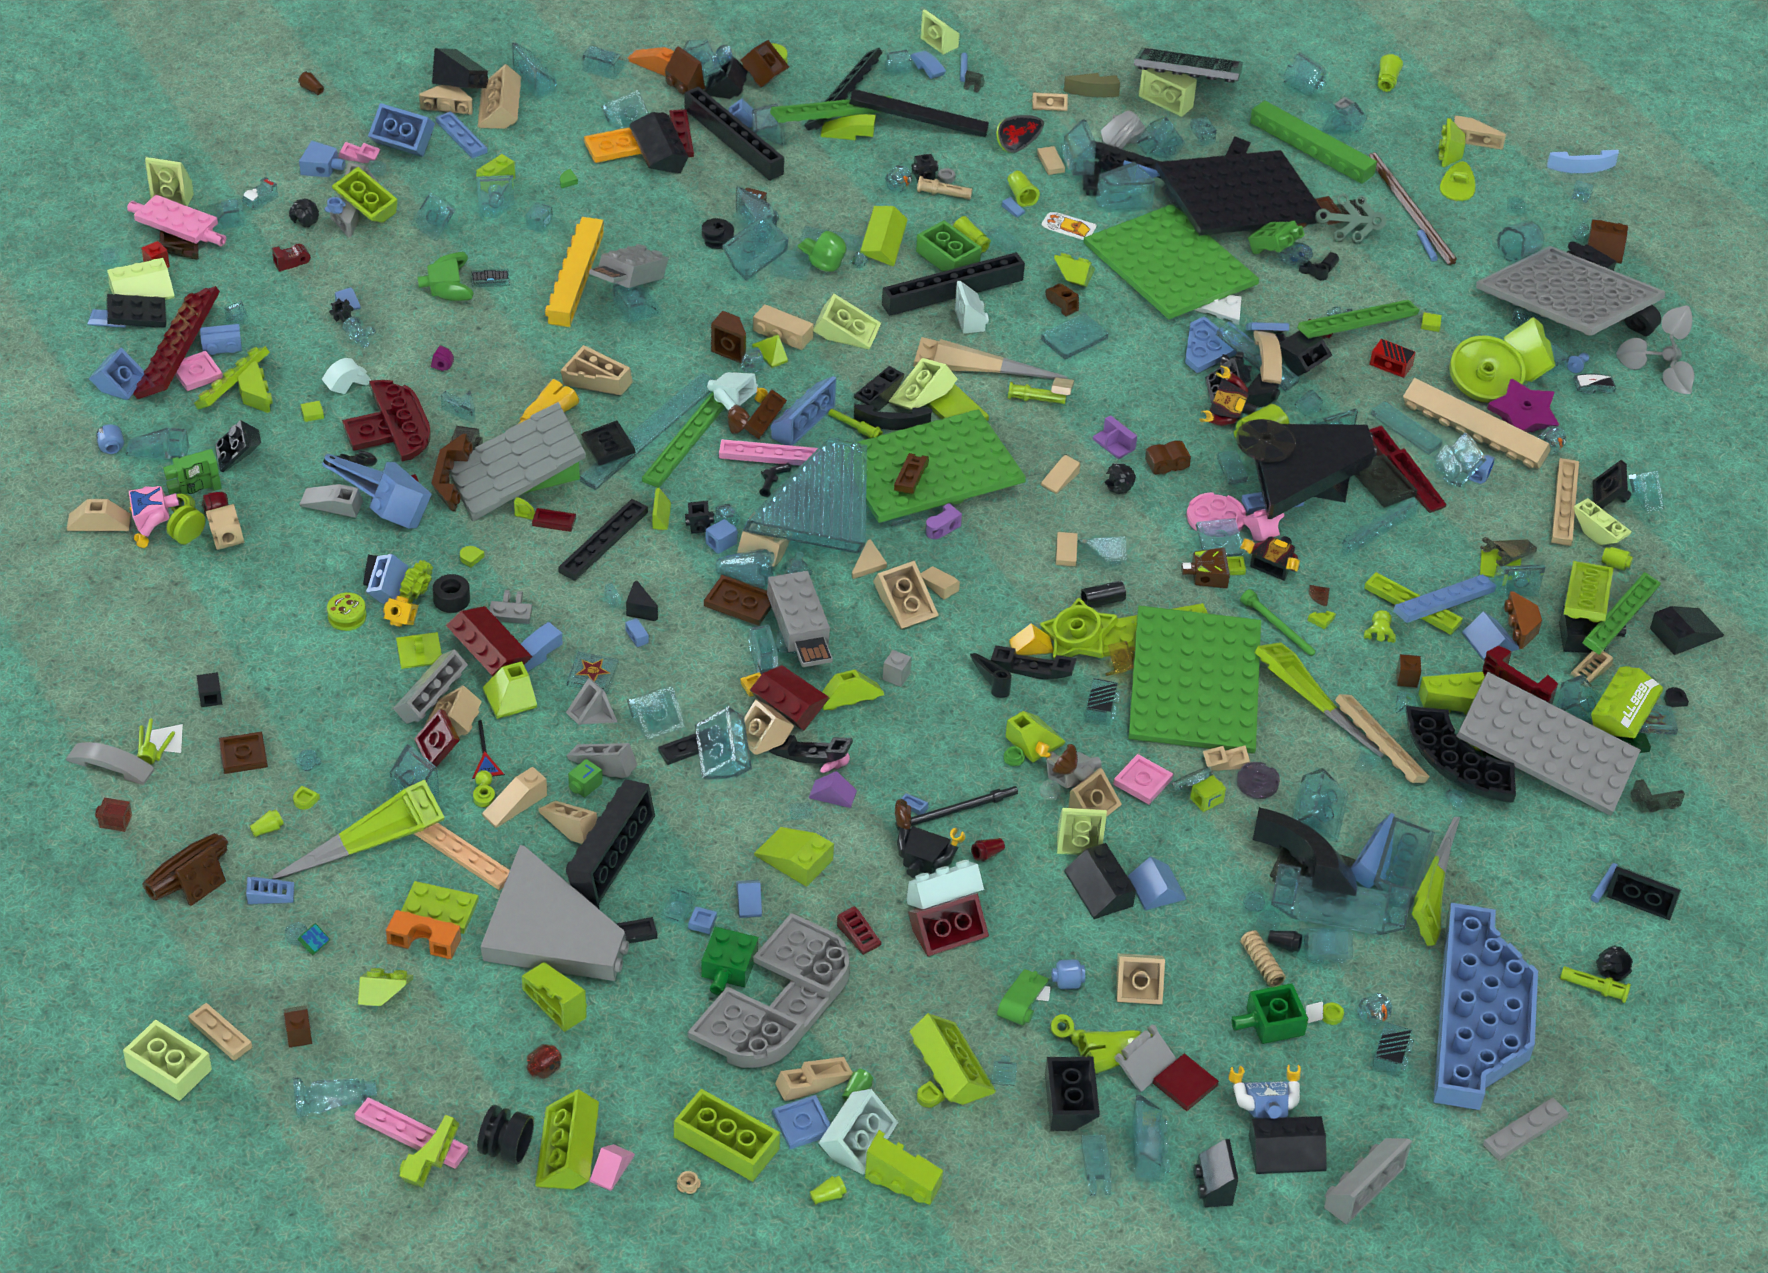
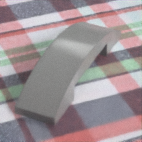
(113, 759)

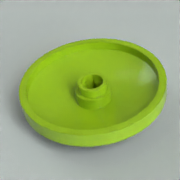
(1485, 366)

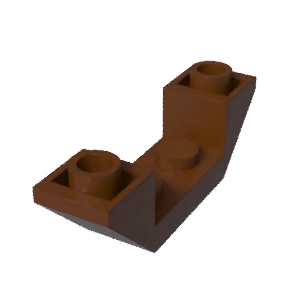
(456, 450)

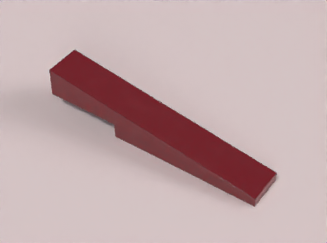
(1406, 465)

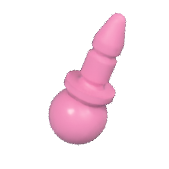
(835, 764)

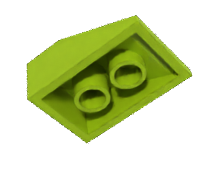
(797, 853)

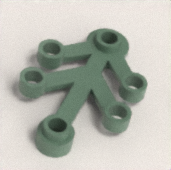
(1354, 218)

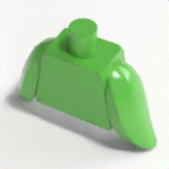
(444, 278)

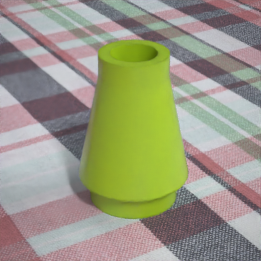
(267, 823)
(829, 1190)

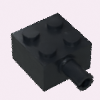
(1575, 631)

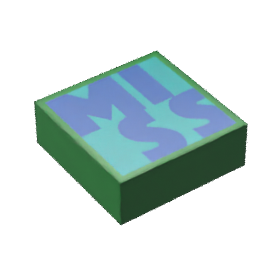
(314, 939)

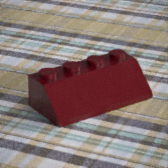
(487, 639)

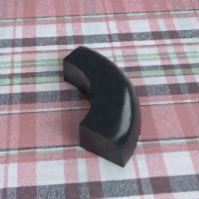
(1456, 759)

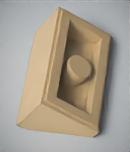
(1049, 101)

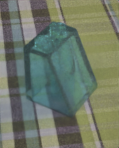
(1125, 189)

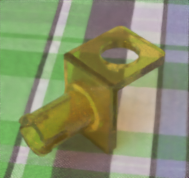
(1121, 657)

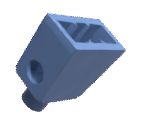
(320, 160)

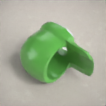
(826, 252)

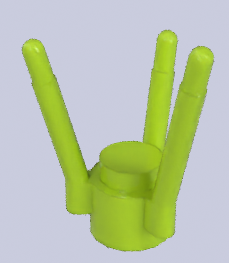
(148, 750)

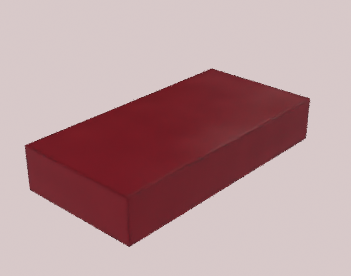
(554, 519)

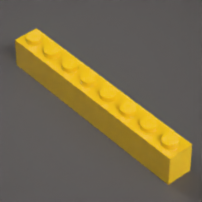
(575, 272)

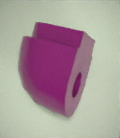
(442, 359)

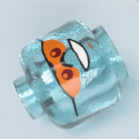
(898, 178)
(1555, 437)
(1374, 1009)

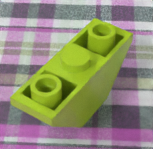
(254, 388)
(850, 688)

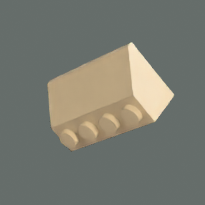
(500, 99)

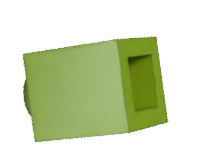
(1208, 793)

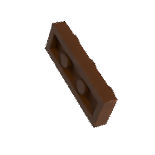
(765, 414)

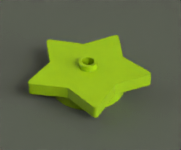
(1079, 630)

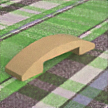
(1270, 355)

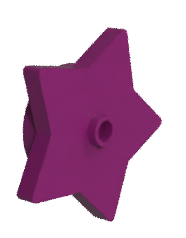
(1525, 407)

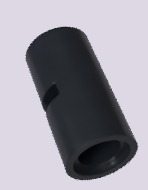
(1103, 594)

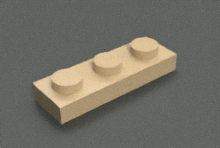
(220, 1031)

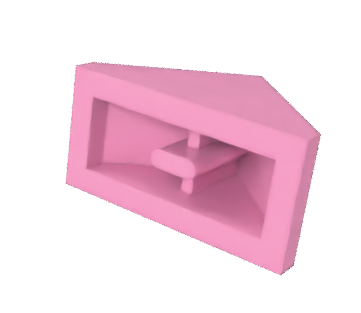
(610, 1166)

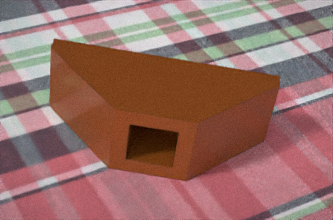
(1523, 617)

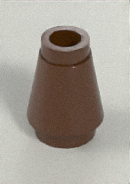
(309, 82)

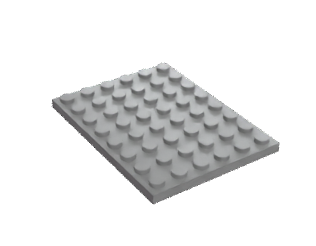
(1570, 290)

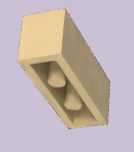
(790, 329)

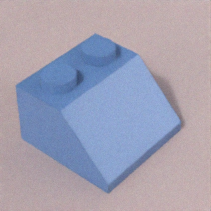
(117, 375)

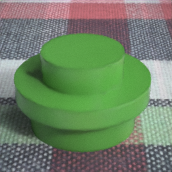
(1014, 756)

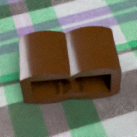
(1168, 457)

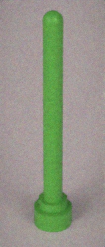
(1250, 599)

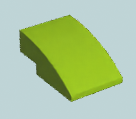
(1533, 347)

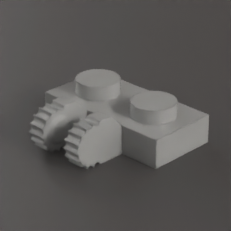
(511, 612)

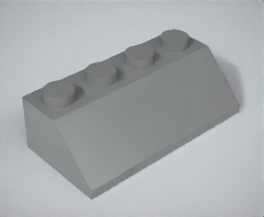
(1367, 1178)

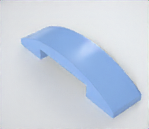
(1582, 164)

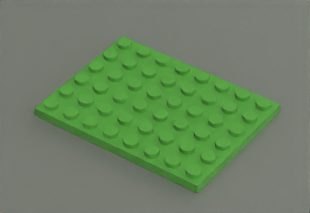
(1170, 261)
(962, 464)
(1195, 679)

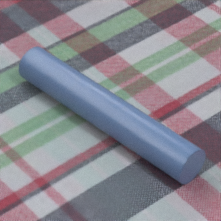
(964, 61)
(1427, 245)
(1603, 885)

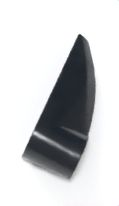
(995, 675)

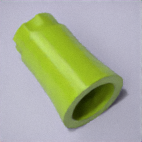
(1389, 71)
(1024, 191)
(966, 227)

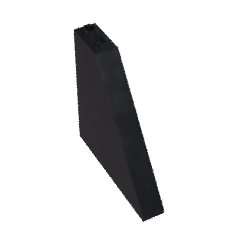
(1320, 460)

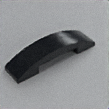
(891, 420)
(1032, 666)
(813, 752)

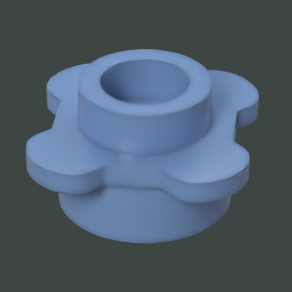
(335, 205)

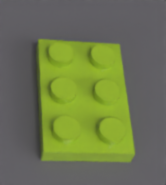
(441, 904)

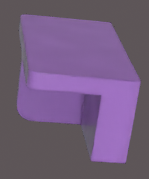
(1116, 438)

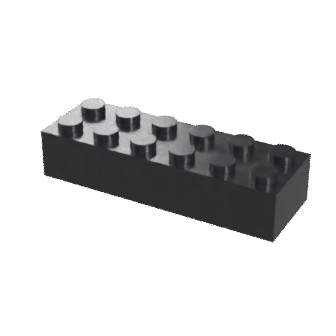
(611, 840)

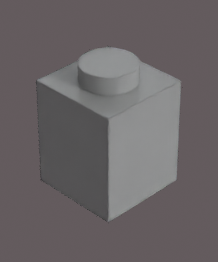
(897, 668)

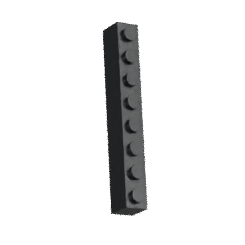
(734, 133)
(942, 285)

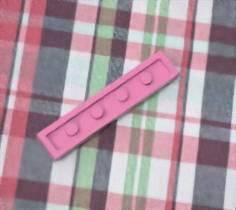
(764, 452)
(405, 1129)

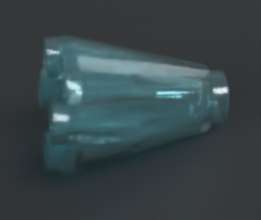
(749, 567)

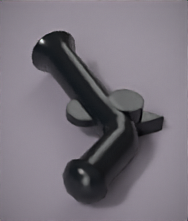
(770, 476)

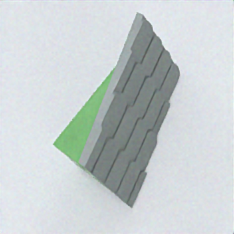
(520, 461)

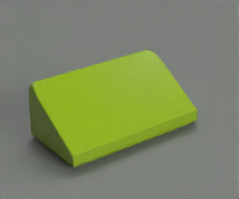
(661, 510)

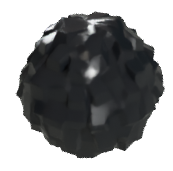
(304, 211)
(1120, 478)
(1614, 963)

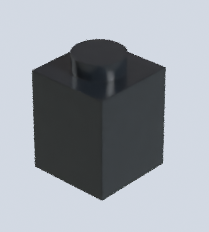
(209, 689)

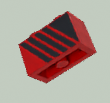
(1392, 358)

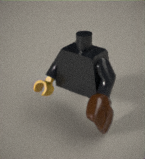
(922, 849)

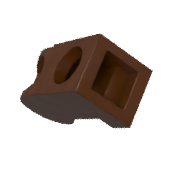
(1063, 298)

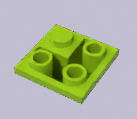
(1452, 144)
(1075, 271)
(510, 691)
(1027, 730)
(379, 987)

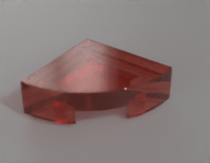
(1319, 593)

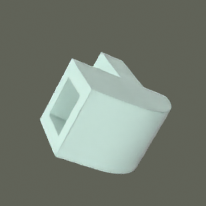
(343, 374)

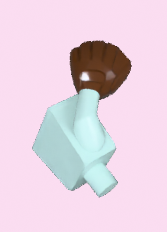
(734, 390)

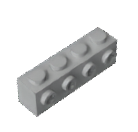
(430, 687)

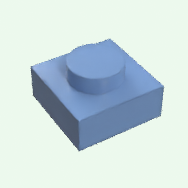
(702, 920)

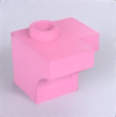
(1260, 526)

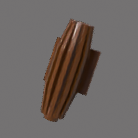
(192, 869)

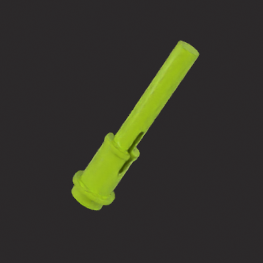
(862, 427)

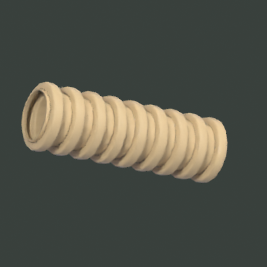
(1263, 958)

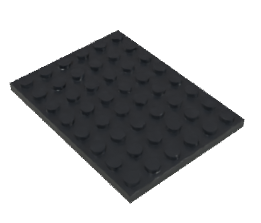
(1239, 191)

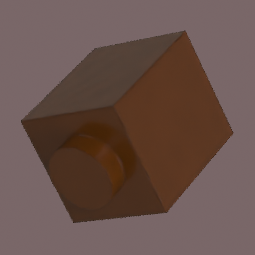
(1408, 670)

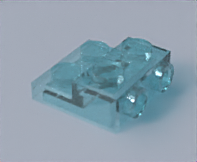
(1459, 460)

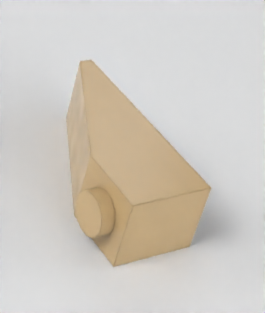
(1479, 133)
(516, 797)
(570, 820)

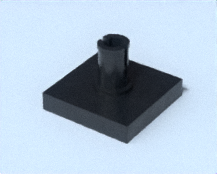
(1611, 485)

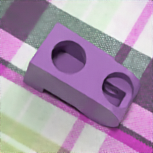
(943, 523)

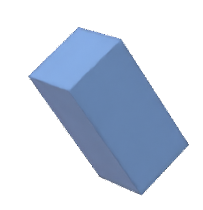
(636, 632)

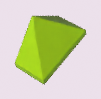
(772, 351)

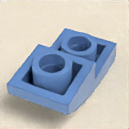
(929, 63)

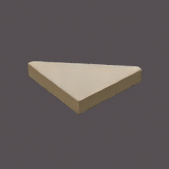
(869, 561)

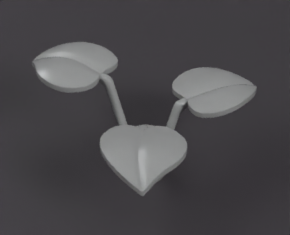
(1681, 375)

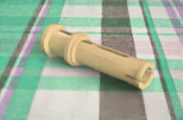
(935, 187)

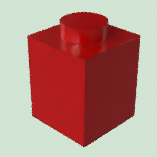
(155, 251)

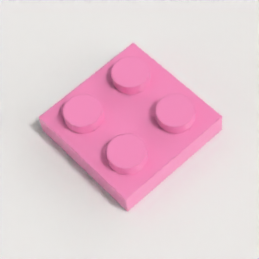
(198, 371)
(1143, 779)

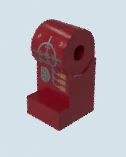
(290, 257)

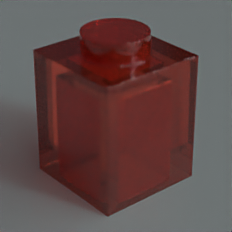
(114, 814)

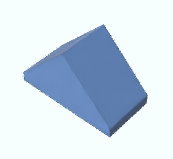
(749, 898)

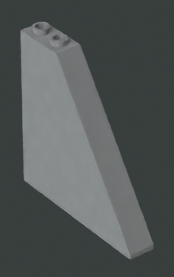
(551, 923)

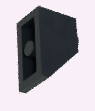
(1262, 392)

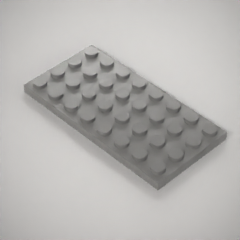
(1549, 743)

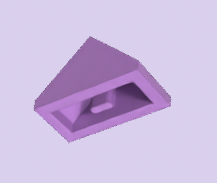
(833, 790)

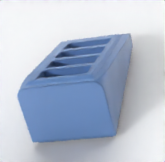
(262, 897)

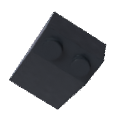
(1683, 628)

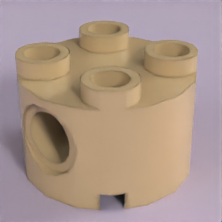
(225, 526)

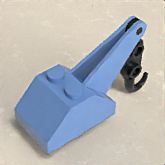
(394, 495)

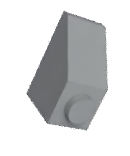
(347, 219)

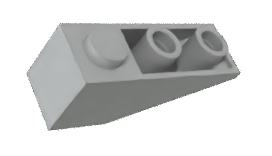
(333, 499)

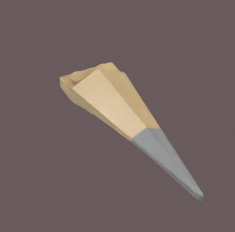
(968, 359)

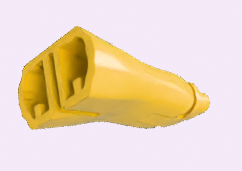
(551, 394)

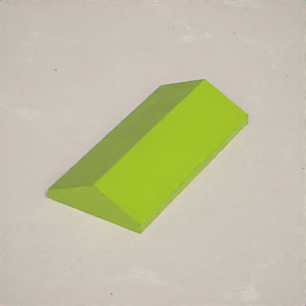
(884, 234)

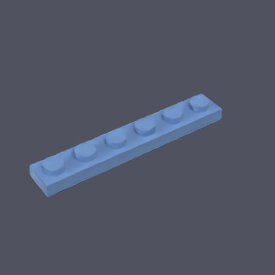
(1444, 598)

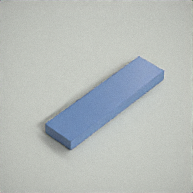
(461, 135)

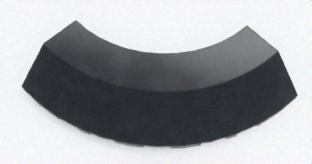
(1325, 864)

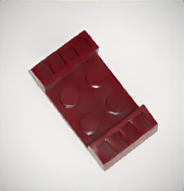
(1497, 663)

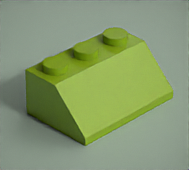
(366, 195)

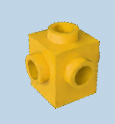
(400, 611)

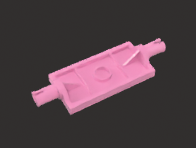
(177, 220)

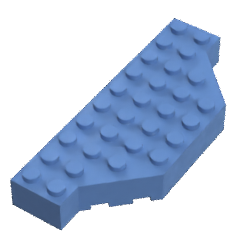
(1484, 1008)

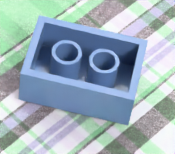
(401, 129)

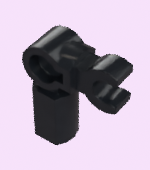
(1321, 270)

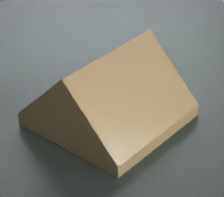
(1094, 794)

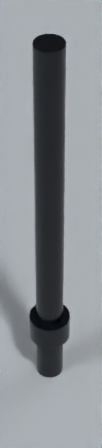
(994, 796)

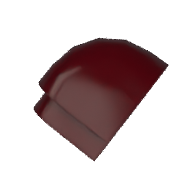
(214, 500)

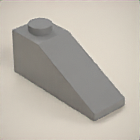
(613, 759)

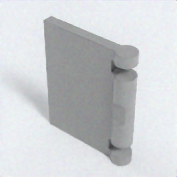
(1145, 1058)

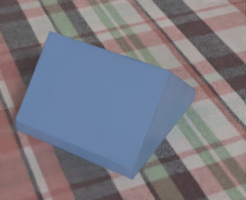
(1486, 634)
(1155, 884)

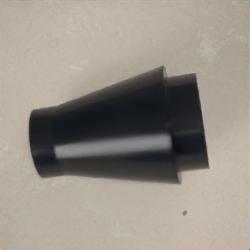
(1287, 940)

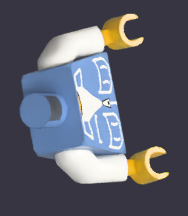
(1267, 1098)

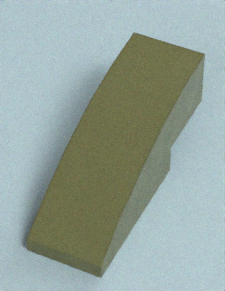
(1092, 85)

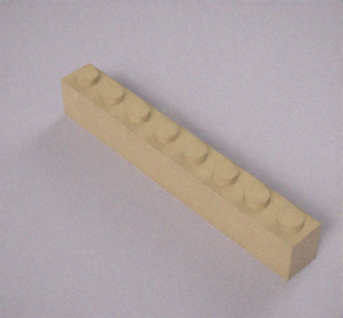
(1477, 423)

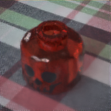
(543, 1061)

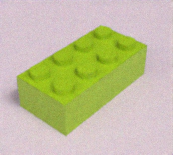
(727, 1135)

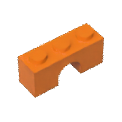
(407, 927)

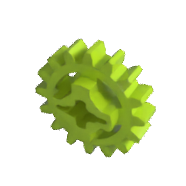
(416, 580)

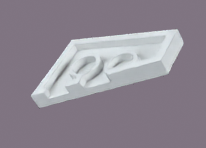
(1224, 308)

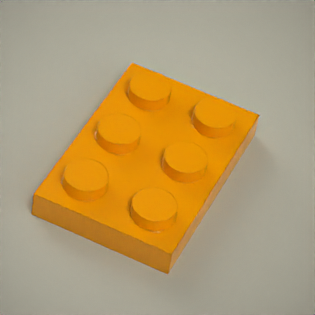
(612, 145)

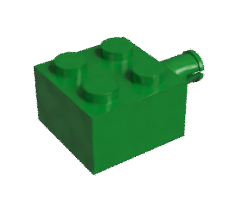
(728, 959)
(1274, 1014)

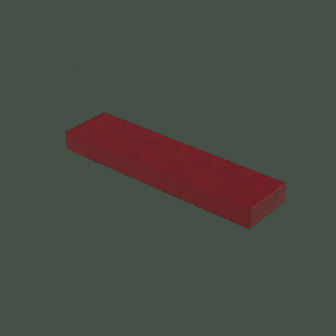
(680, 121)

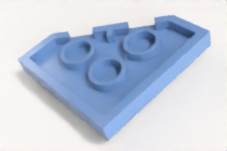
(1204, 347)

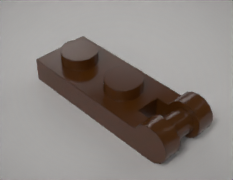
(911, 473)

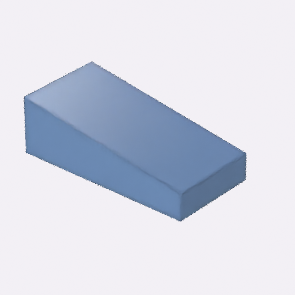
(1012, 207)
(917, 805)

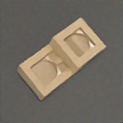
(1230, 759)

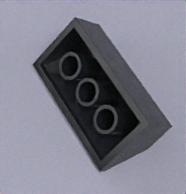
(659, 142)

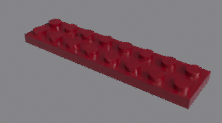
(176, 342)

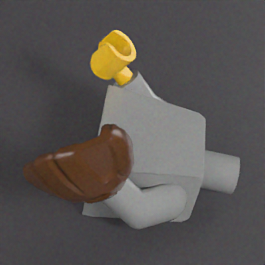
(1070, 767)

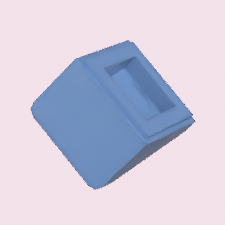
(350, 296)

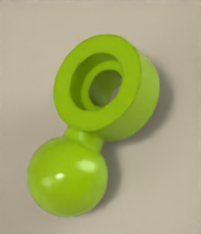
(483, 780)
(1069, 1031)

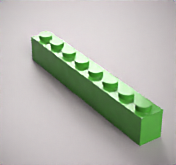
(1313, 142)

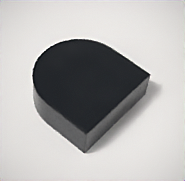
(1675, 697)

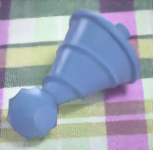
(1576, 363)

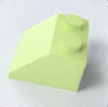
(938, 33)

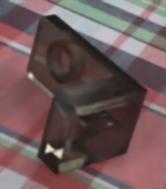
(1651, 803)

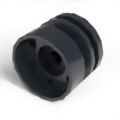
(505, 1134)

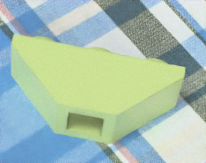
(1599, 524)

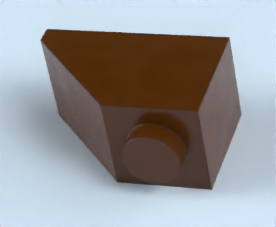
(297, 1026)

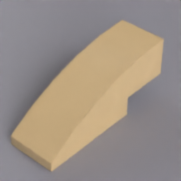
(812, 1078)

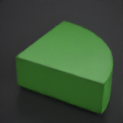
(568, 179)

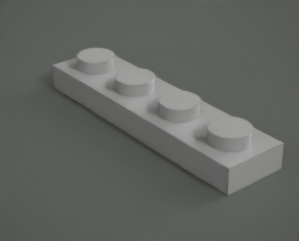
(1525, 1129)

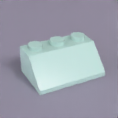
(944, 885)
(855, 1129)

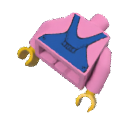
(149, 509)

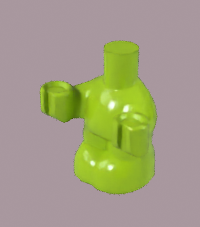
(1381, 626)

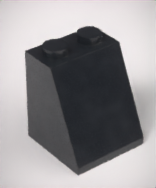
(457, 70)

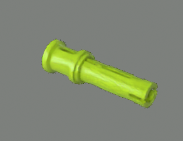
(1027, 392)
(1606, 986)

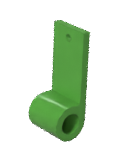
(1019, 998)

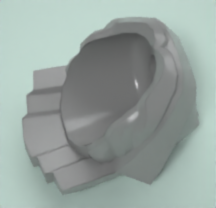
(1122, 130)

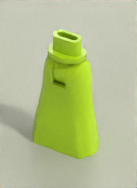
(1105, 1046)

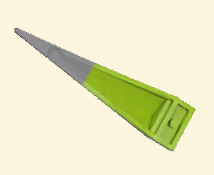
(1290, 669)
(398, 817)
(1428, 900)

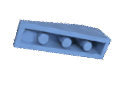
(1369, 858)

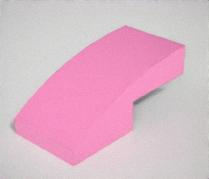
(359, 154)

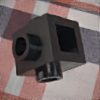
(924, 166)
(699, 516)

